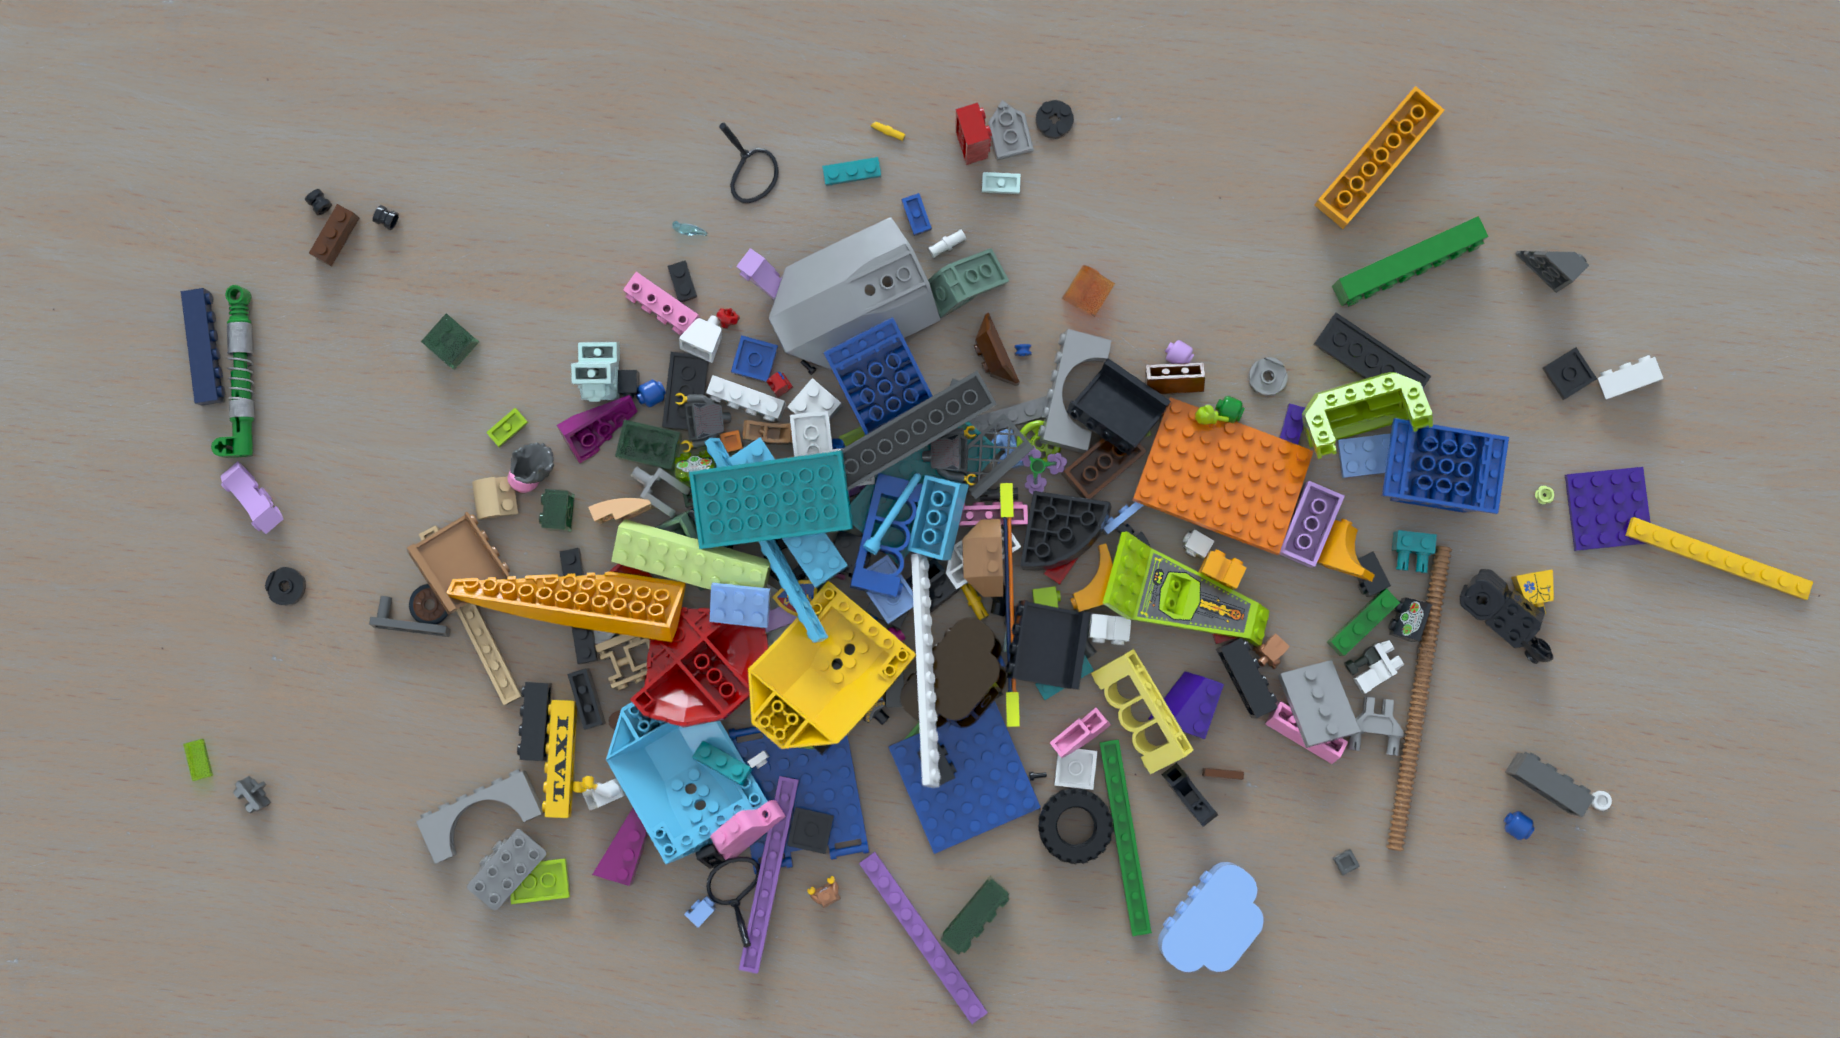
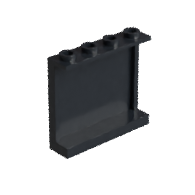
(1118, 407)
(1048, 645)

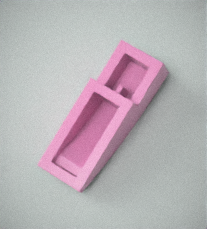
(1080, 733)

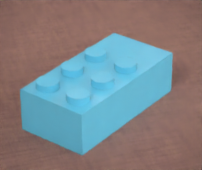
(937, 517)

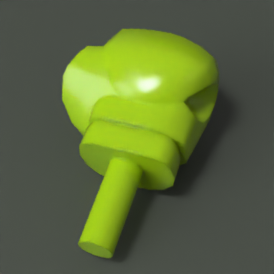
(1207, 415)

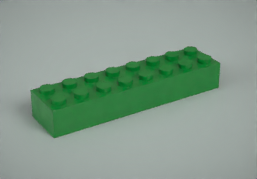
(1412, 260)

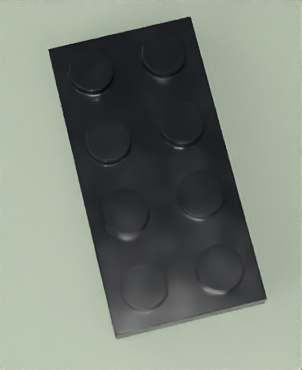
(687, 376)

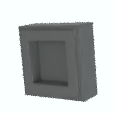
(1346, 862)

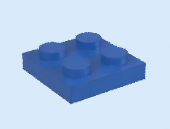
(754, 358)

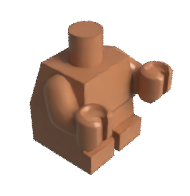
(1271, 651)

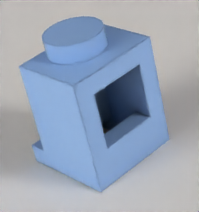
(701, 911)

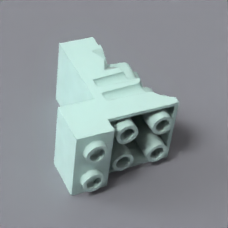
(597, 370)

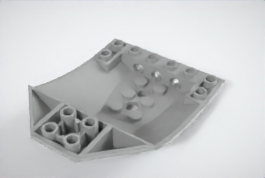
(825, 298)

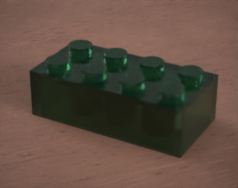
(974, 915)

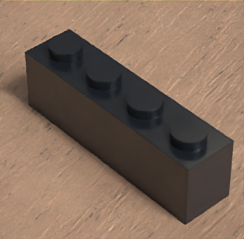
(534, 722)

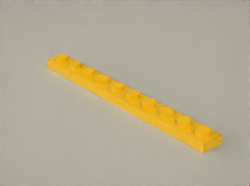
(1719, 558)

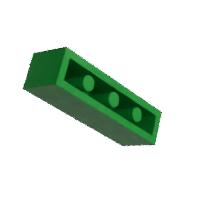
(1363, 622)

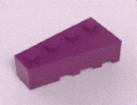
(624, 852)

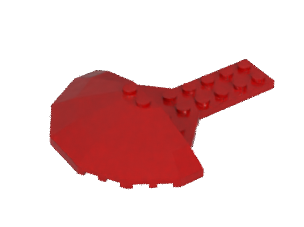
(701, 671)

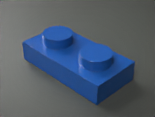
(916, 214)

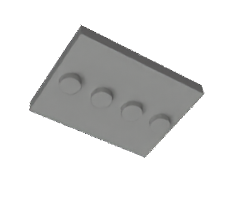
(1319, 703)

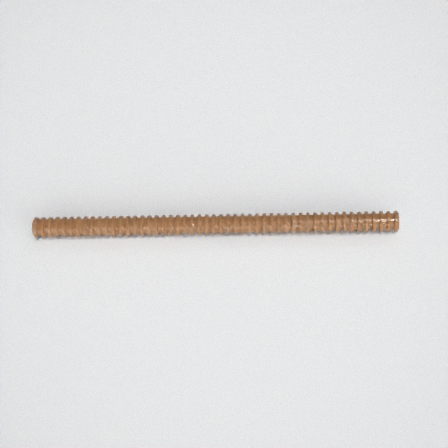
(1419, 700)

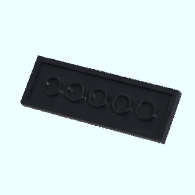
(1363, 352)

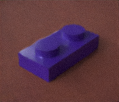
(1292, 424)

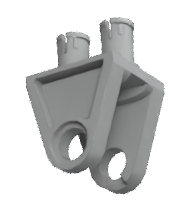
(649, 482)

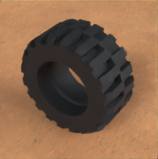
(1075, 852)

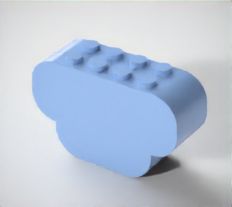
(1213, 922)

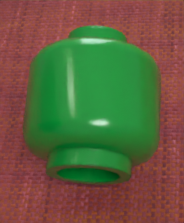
(1230, 408)

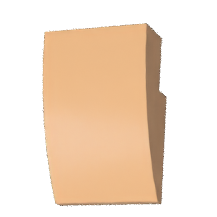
(619, 509)

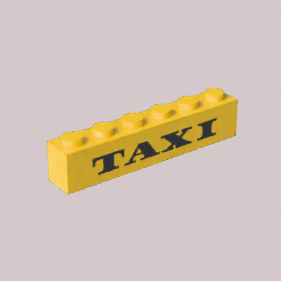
(560, 759)

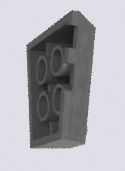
(1555, 267)

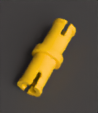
(974, 601)

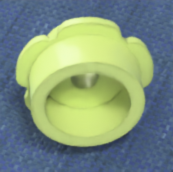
(1549, 494)

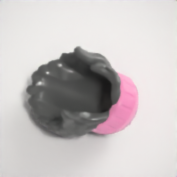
(530, 466)

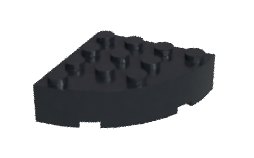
(1061, 529)

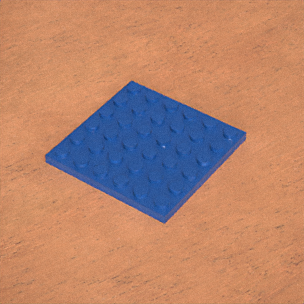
(986, 788)

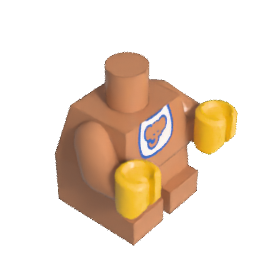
(826, 895)

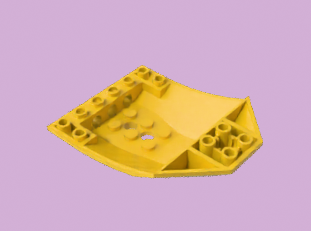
(799, 694)

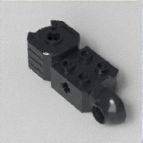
(1506, 614)

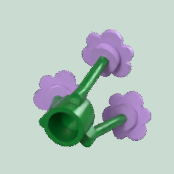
(1032, 459)

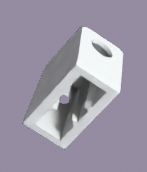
(702, 338)

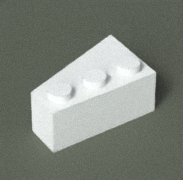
(1630, 377)

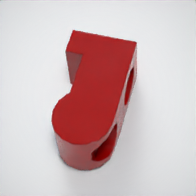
(779, 384)

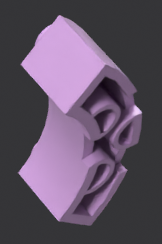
(760, 272)
(255, 500)

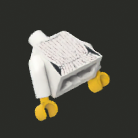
(598, 794)

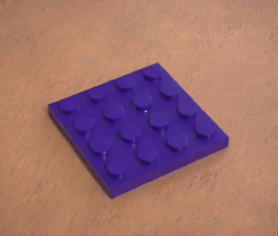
(1603, 506)

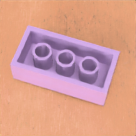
(1310, 524)

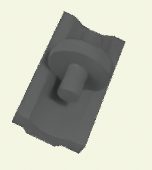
(252, 792)

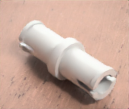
(947, 243)

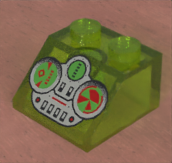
(689, 462)

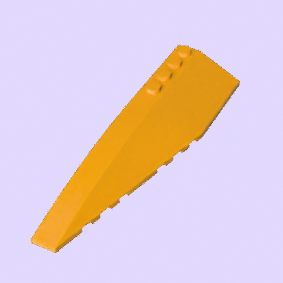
(591, 601)

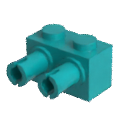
(1413, 542)

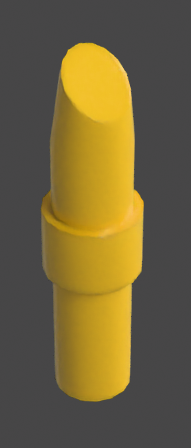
(889, 131)

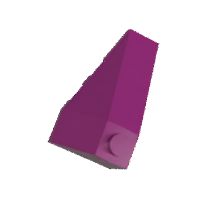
(591, 428)

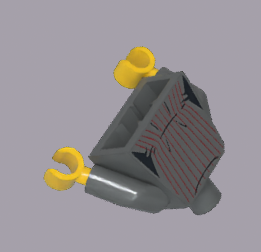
(703, 419)
(949, 455)

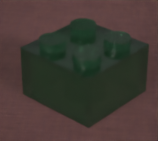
(450, 341)
(557, 510)

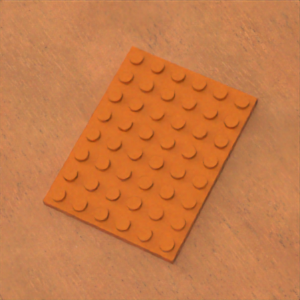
(1223, 477)

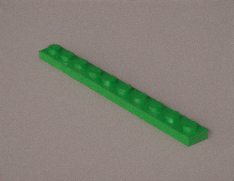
(1125, 837)

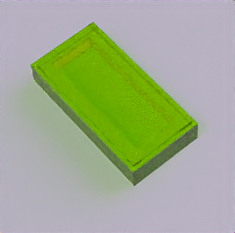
(198, 759)

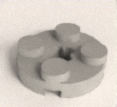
(1277, 371)

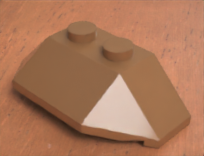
(984, 558)

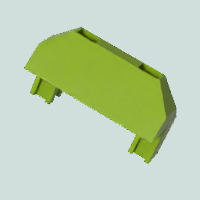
(1363, 408)

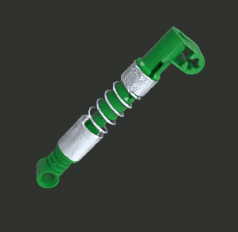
(241, 406)

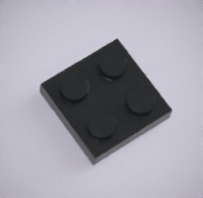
(1569, 373)
(810, 830)

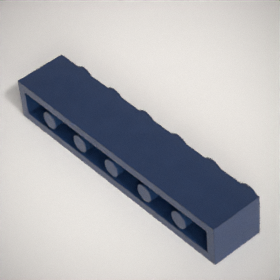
(202, 346)

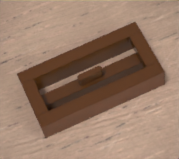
(1223, 773)

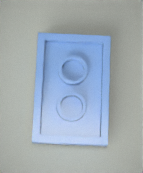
(1363, 455)
(739, 605)
(888, 607)

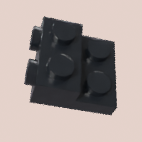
(848, 547)

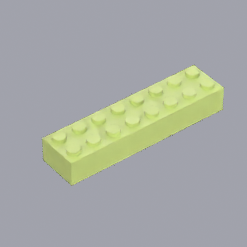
(682, 560)

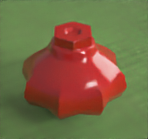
(727, 317)

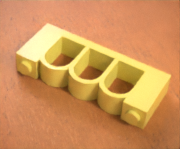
(1153, 756)

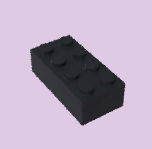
(1246, 678)

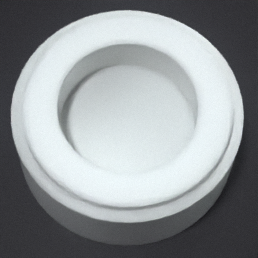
(1601, 801)

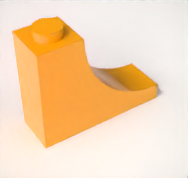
(1340, 551)
(1094, 592)

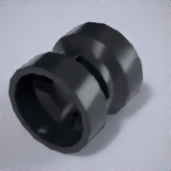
(318, 202)
(386, 217)

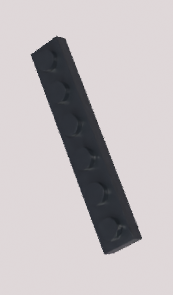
(583, 638)

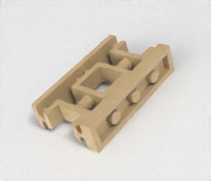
(617, 641)

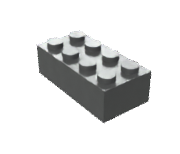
(1550, 784)

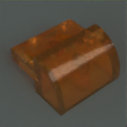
(1088, 290)

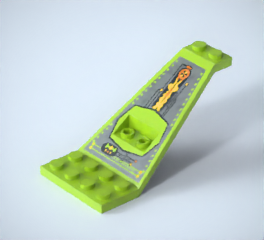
(1167, 593)

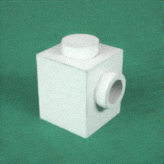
(1197, 544)

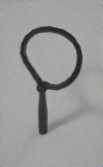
(746, 154)
(735, 903)

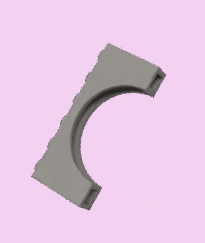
(1058, 427)
(440, 826)

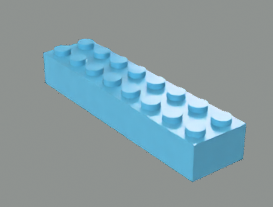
(813, 551)

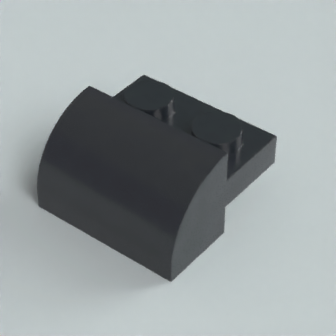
(940, 585)

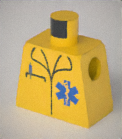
(1536, 587)

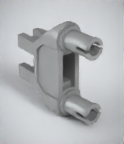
(1378, 723)

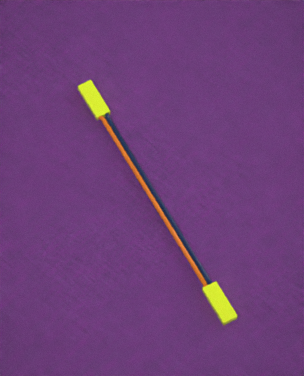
(1006, 502)

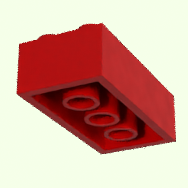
(972, 133)

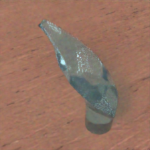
(688, 229)

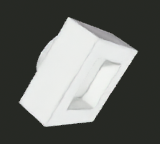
(759, 760)

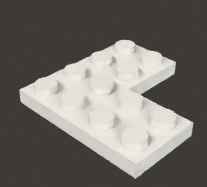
(813, 435)

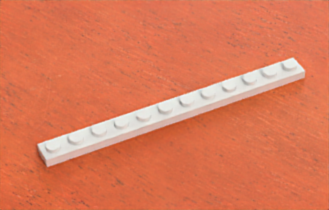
(925, 673)

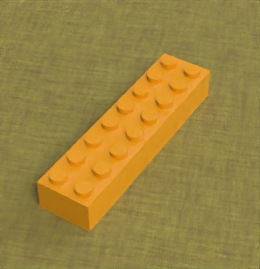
(1379, 157)

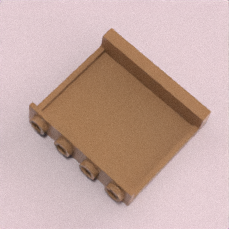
(456, 553)

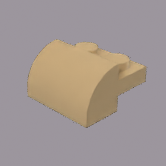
(494, 498)

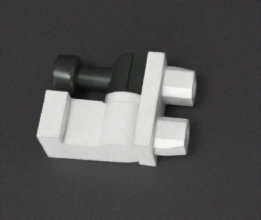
(1379, 666)

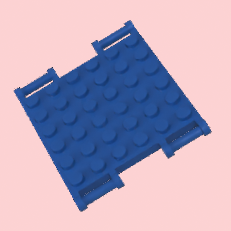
(824, 786)

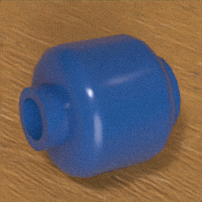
(651, 393)
(1519, 825)

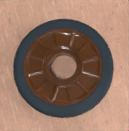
(418, 609)

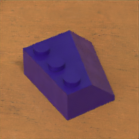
(1193, 703)

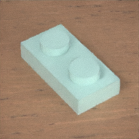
(1001, 183)

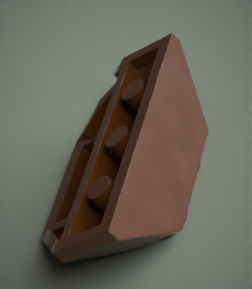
(993, 353)

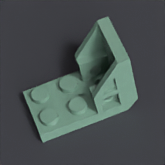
(965, 280)

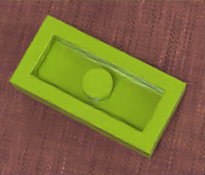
(507, 427)

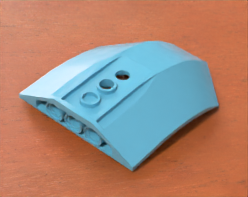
(656, 766)

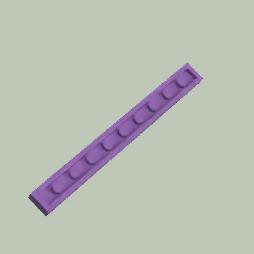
(768, 877)
(923, 937)

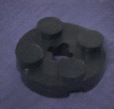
(1051, 108)
(291, 595)

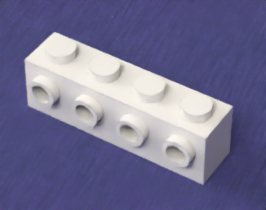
(745, 398)

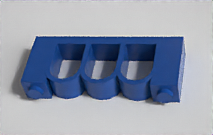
(872, 581)

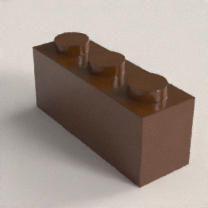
(334, 235)
(1176, 377)

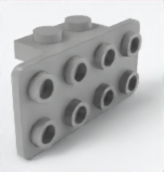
(505, 868)

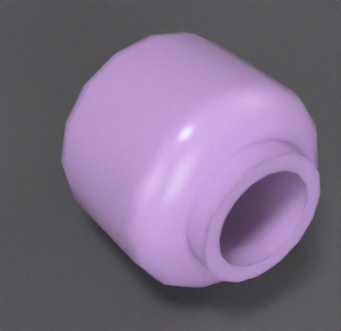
(1179, 353)

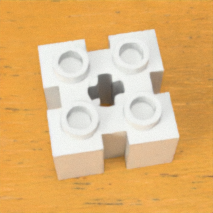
(1109, 628)

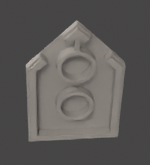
(1009, 132)

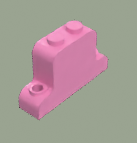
(746, 828)

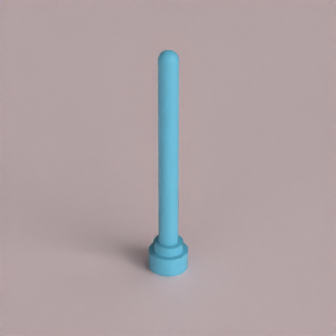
(873, 544)

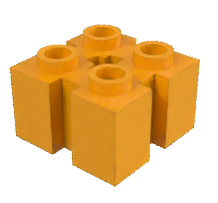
(1222, 570)

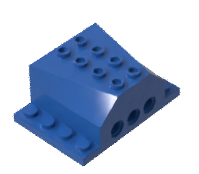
(878, 375)
(1445, 468)

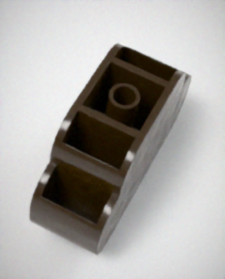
(965, 675)

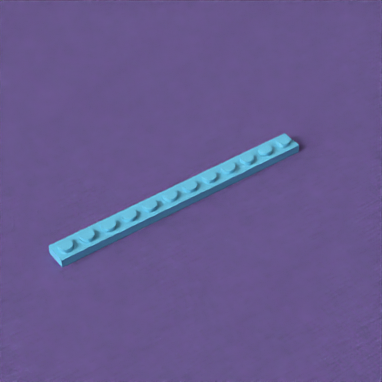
(778, 562)

